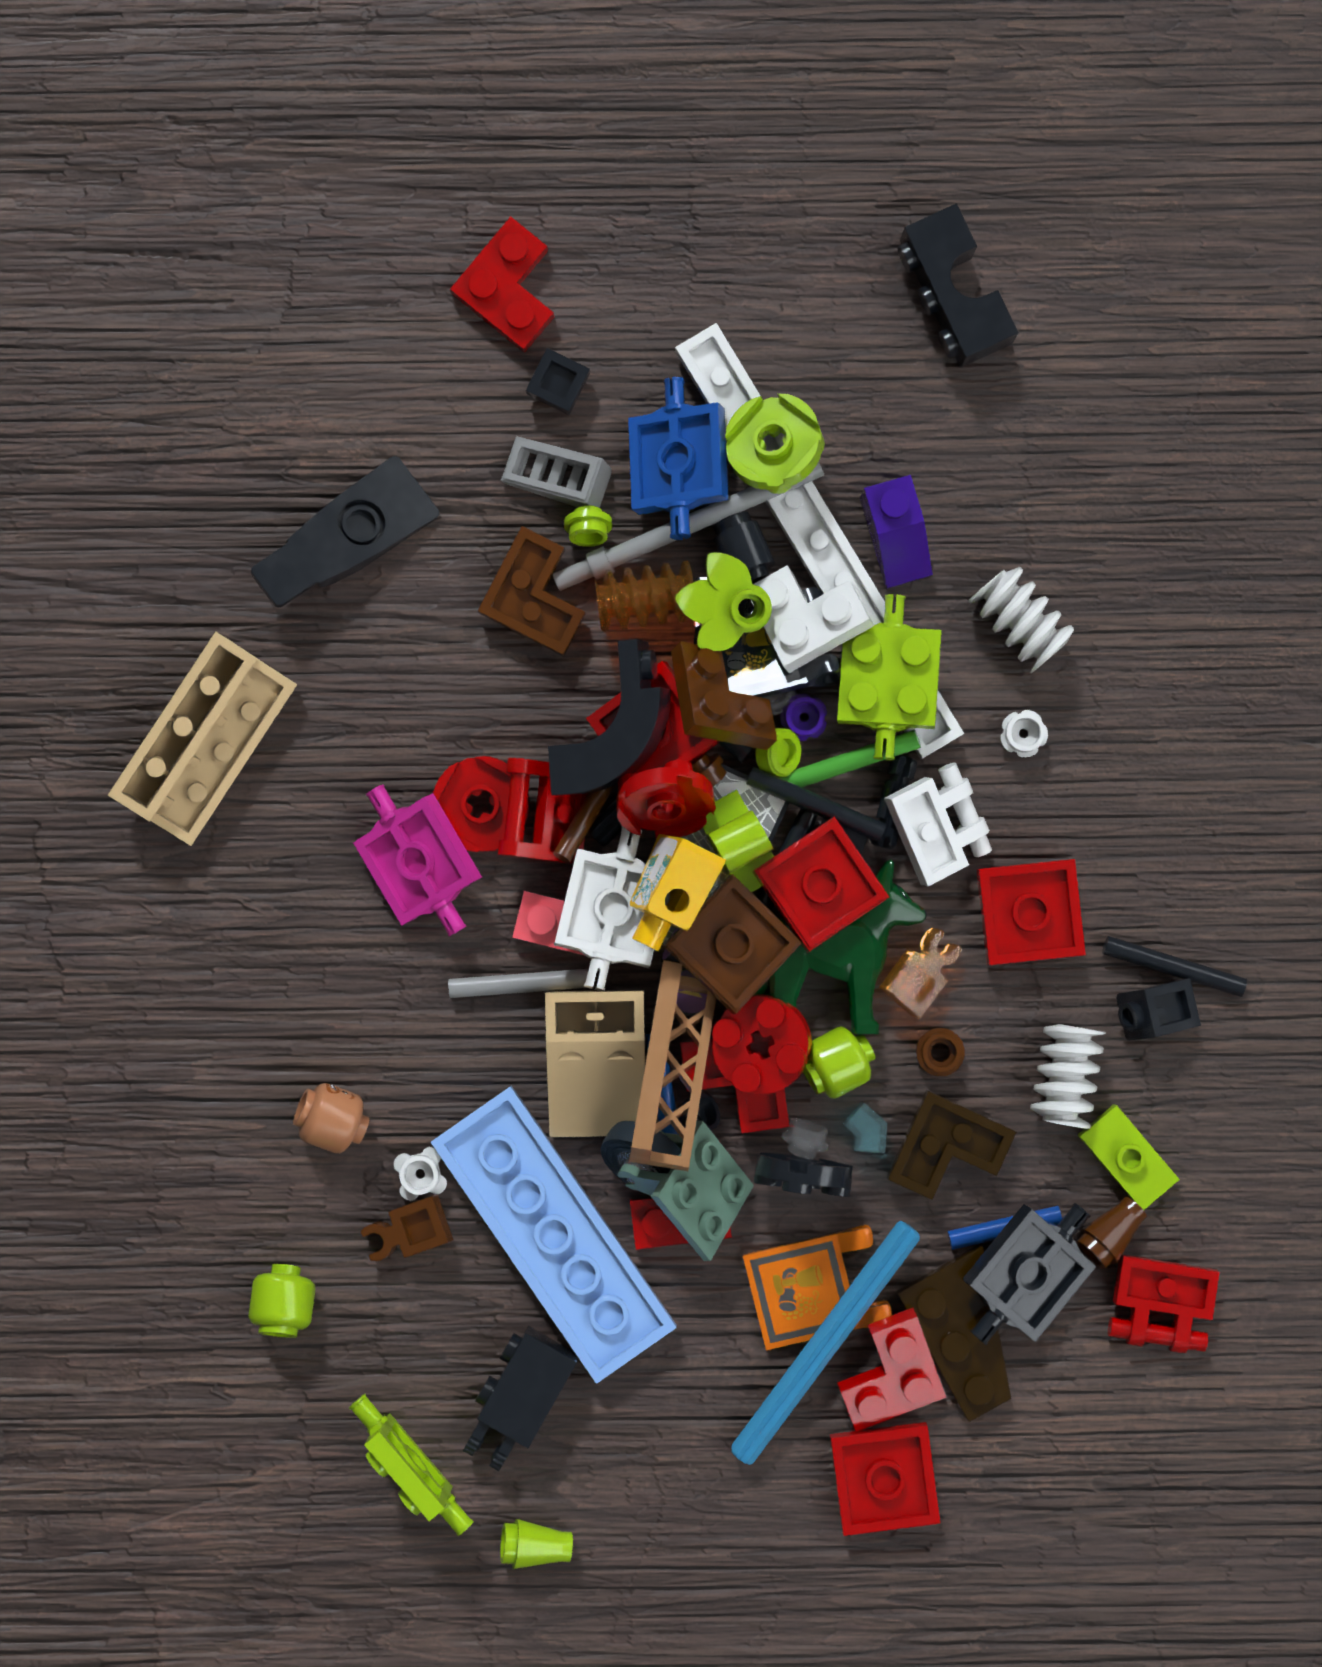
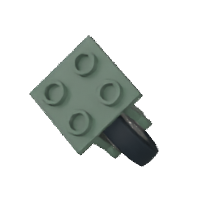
(695, 1201)

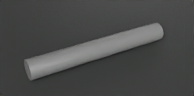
(517, 983)

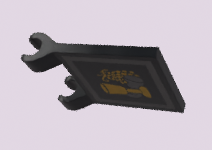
(761, 672)

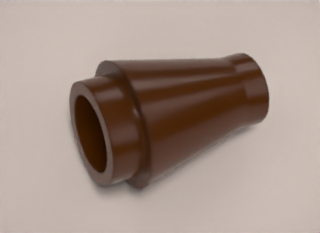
(1109, 1235)

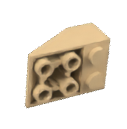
(593, 1060)

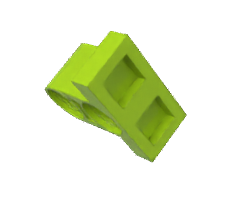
(738, 839)

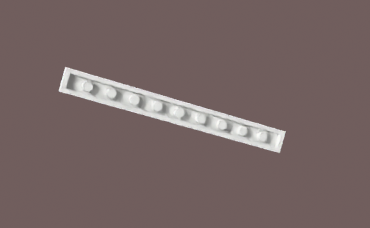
(801, 510)

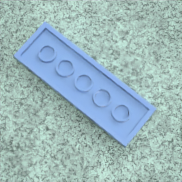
(554, 1234)

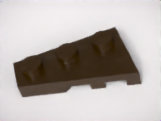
(947, 1313)

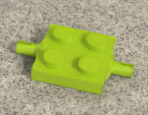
(890, 678)
(396, 1454)

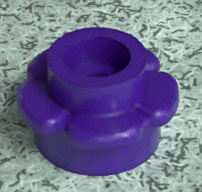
(813, 708)

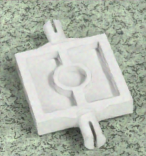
(599, 912)

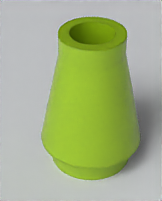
(533, 1545)

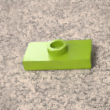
(1128, 1157)

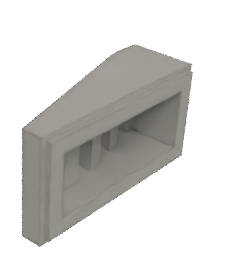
(594, 485)

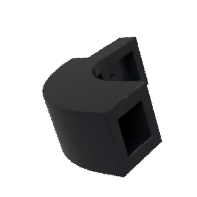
(629, 738)

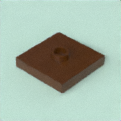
(733, 944)

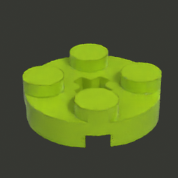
(777, 468)

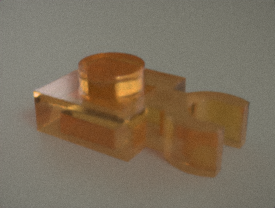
(916, 976)

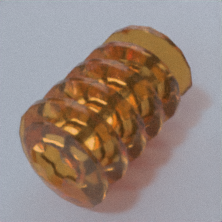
(641, 595)

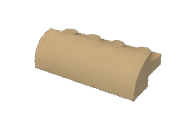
(202, 739)

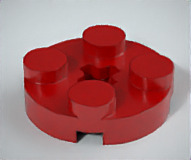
(472, 778)
(644, 798)
(787, 1056)

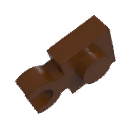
(413, 1227)

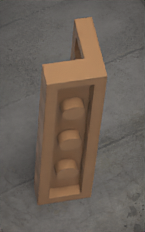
(655, 1065)

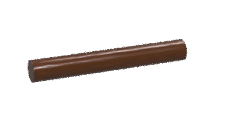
(581, 824)

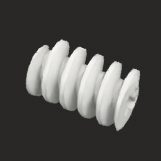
(1022, 617)
(1067, 1075)

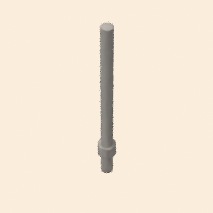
(601, 559)

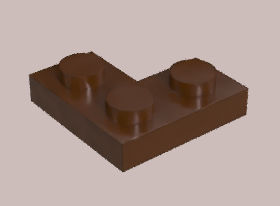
(519, 597)
(710, 707)

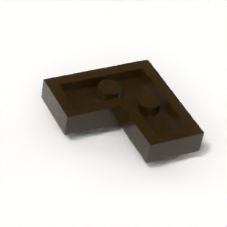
(945, 1131)

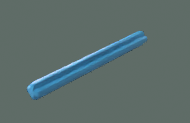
(825, 1342)

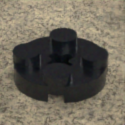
(803, 1174)

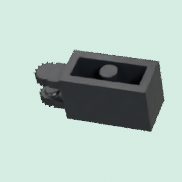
(523, 1393)

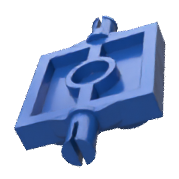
(678, 458)

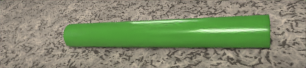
(850, 761)

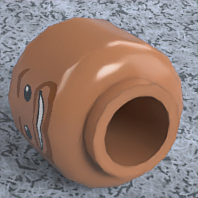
(330, 1118)

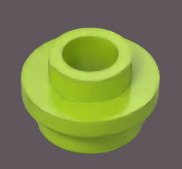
(588, 526)

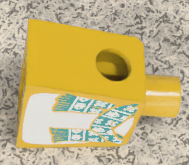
(684, 873)

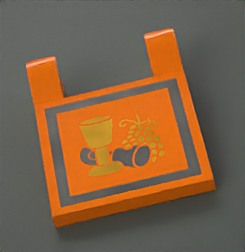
(802, 1283)

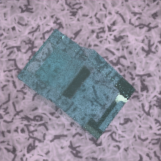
(868, 1129)

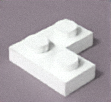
(808, 630)

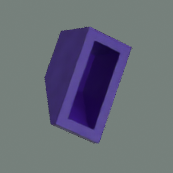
(897, 531)

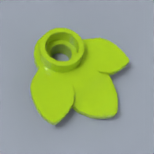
(717, 601)

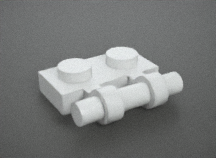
(927, 829)

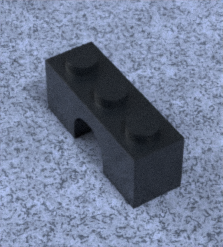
(969, 325)

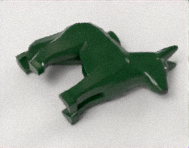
(851, 954)

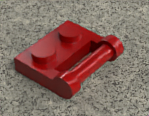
(552, 813)

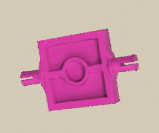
(417, 859)

